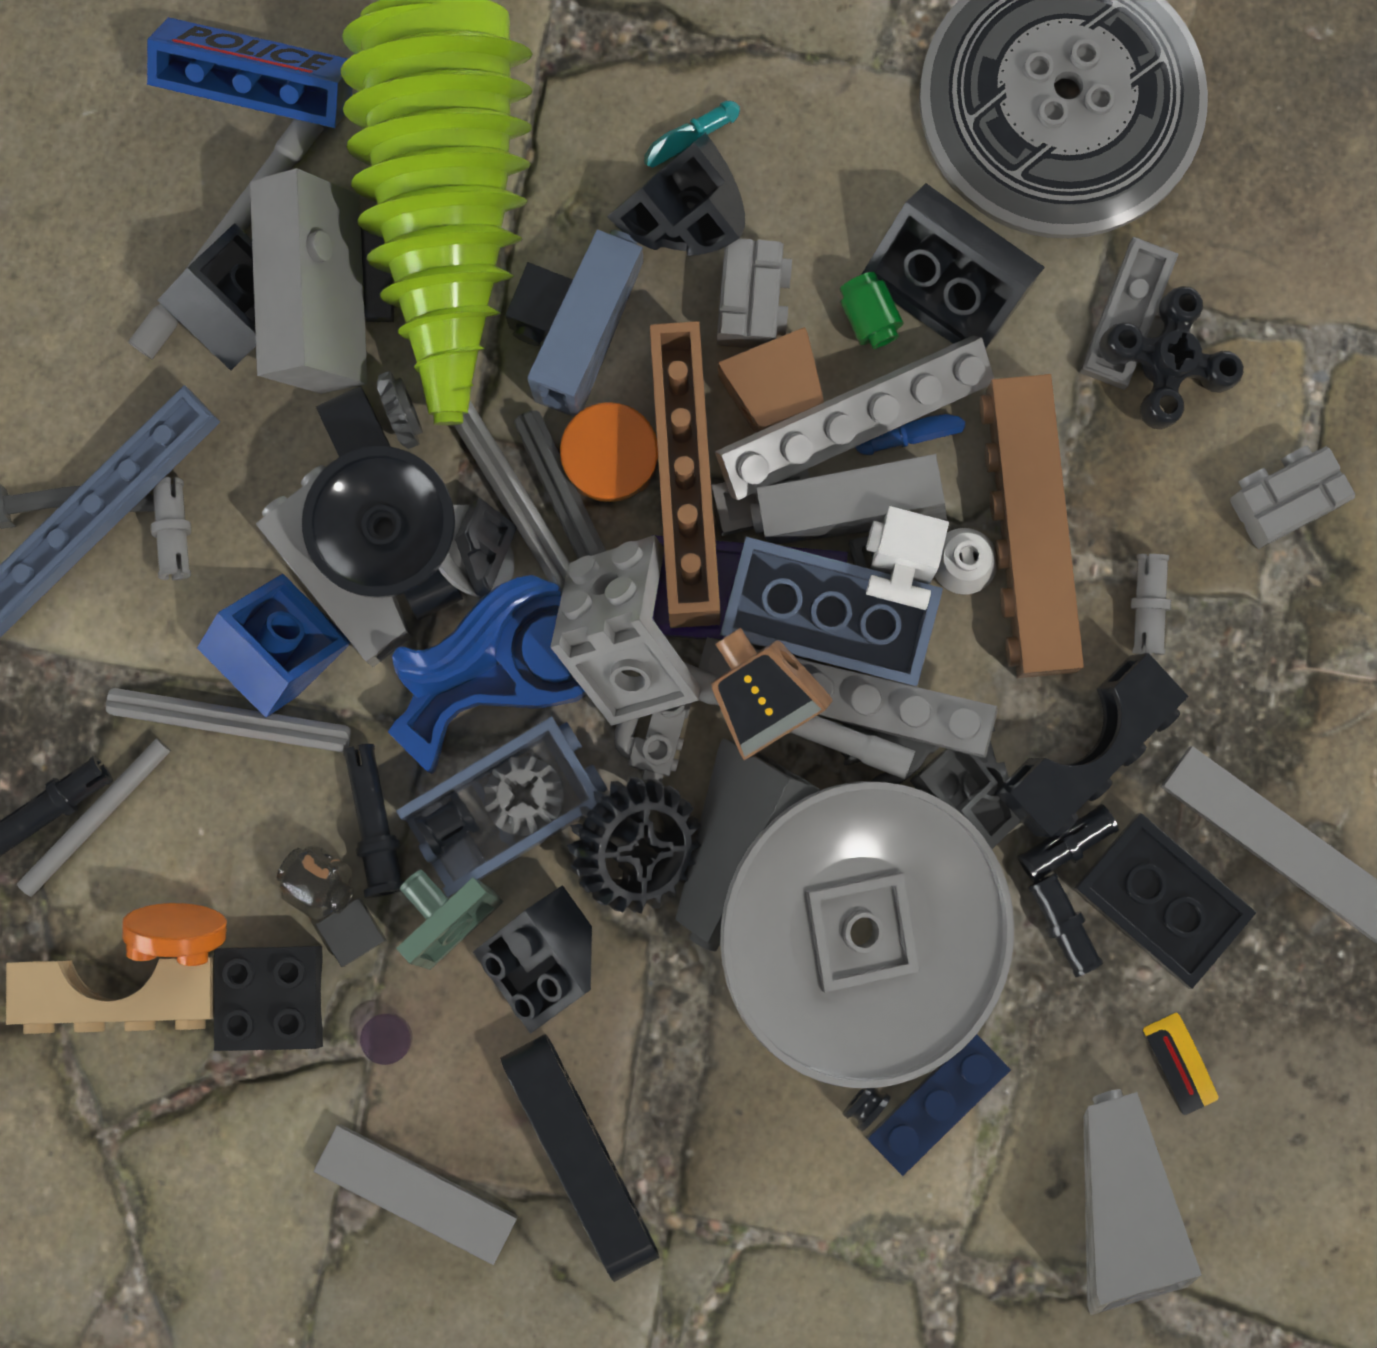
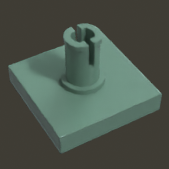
(446, 919)

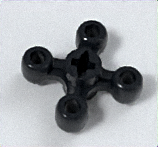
(1171, 357)

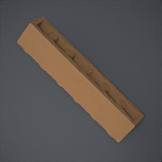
(684, 475)
(1033, 526)

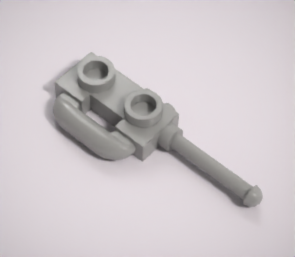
(658, 750)

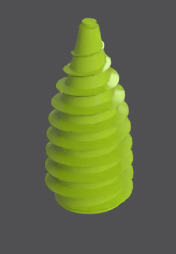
(440, 166)

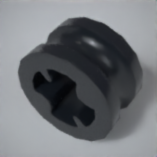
(866, 1106)

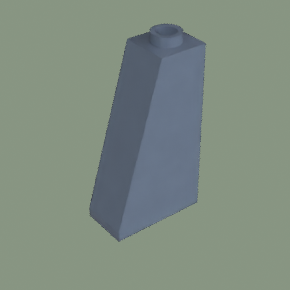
(586, 323)

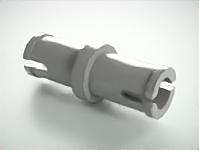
(171, 529)
(1150, 604)

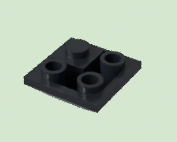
(541, 958)

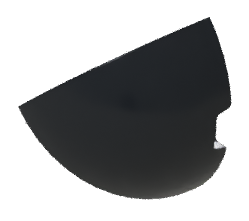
(686, 204)

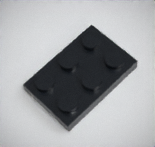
(1164, 900)

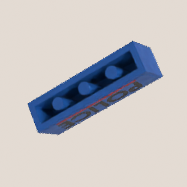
(247, 72)

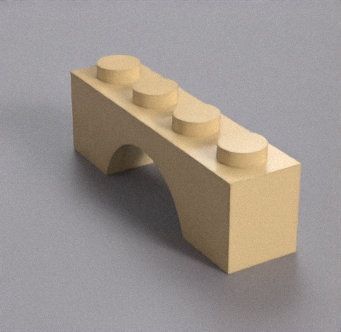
(54, 993)

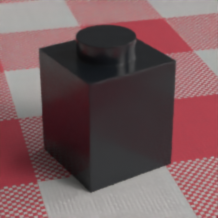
(536, 303)

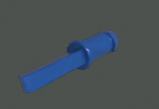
(914, 432)

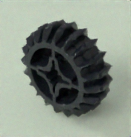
(614, 829)

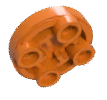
(609, 452)
(173, 931)

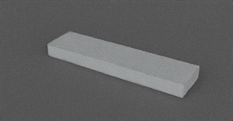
(415, 1194)

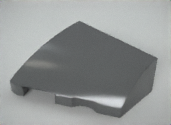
(970, 788)

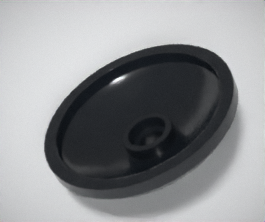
(359, 494)

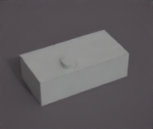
(308, 282)

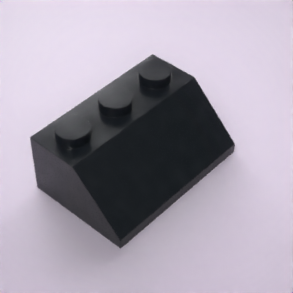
(952, 268)

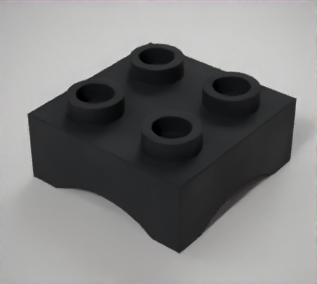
(267, 998)

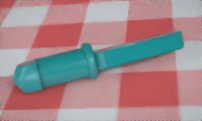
(683, 136)

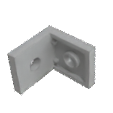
(609, 628)

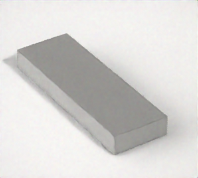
(1133, 301)

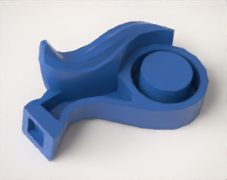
(490, 659)

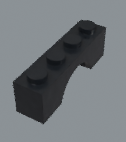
(1135, 705)

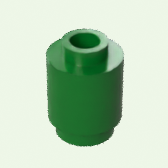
(870, 310)

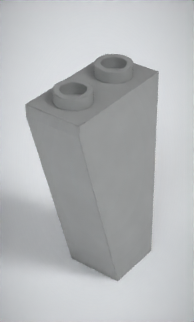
(369, 623)

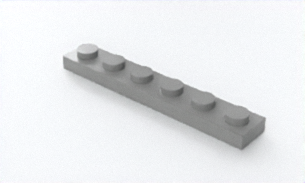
(855, 417)
(892, 706)

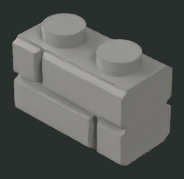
(751, 293)
(1292, 496)

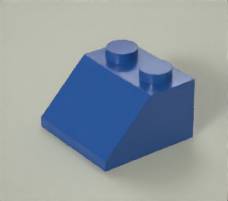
(272, 644)

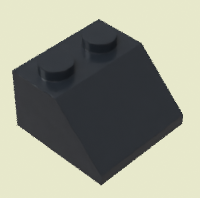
(218, 297)

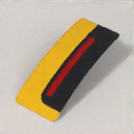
(1181, 1063)

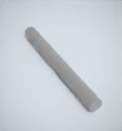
(93, 817)

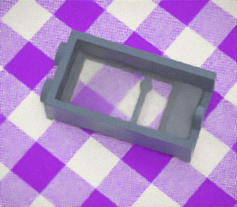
(490, 847)

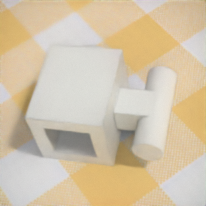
(909, 550)

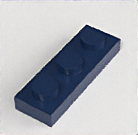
(937, 1105)

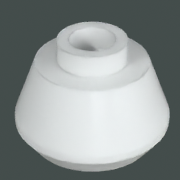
(966, 575)

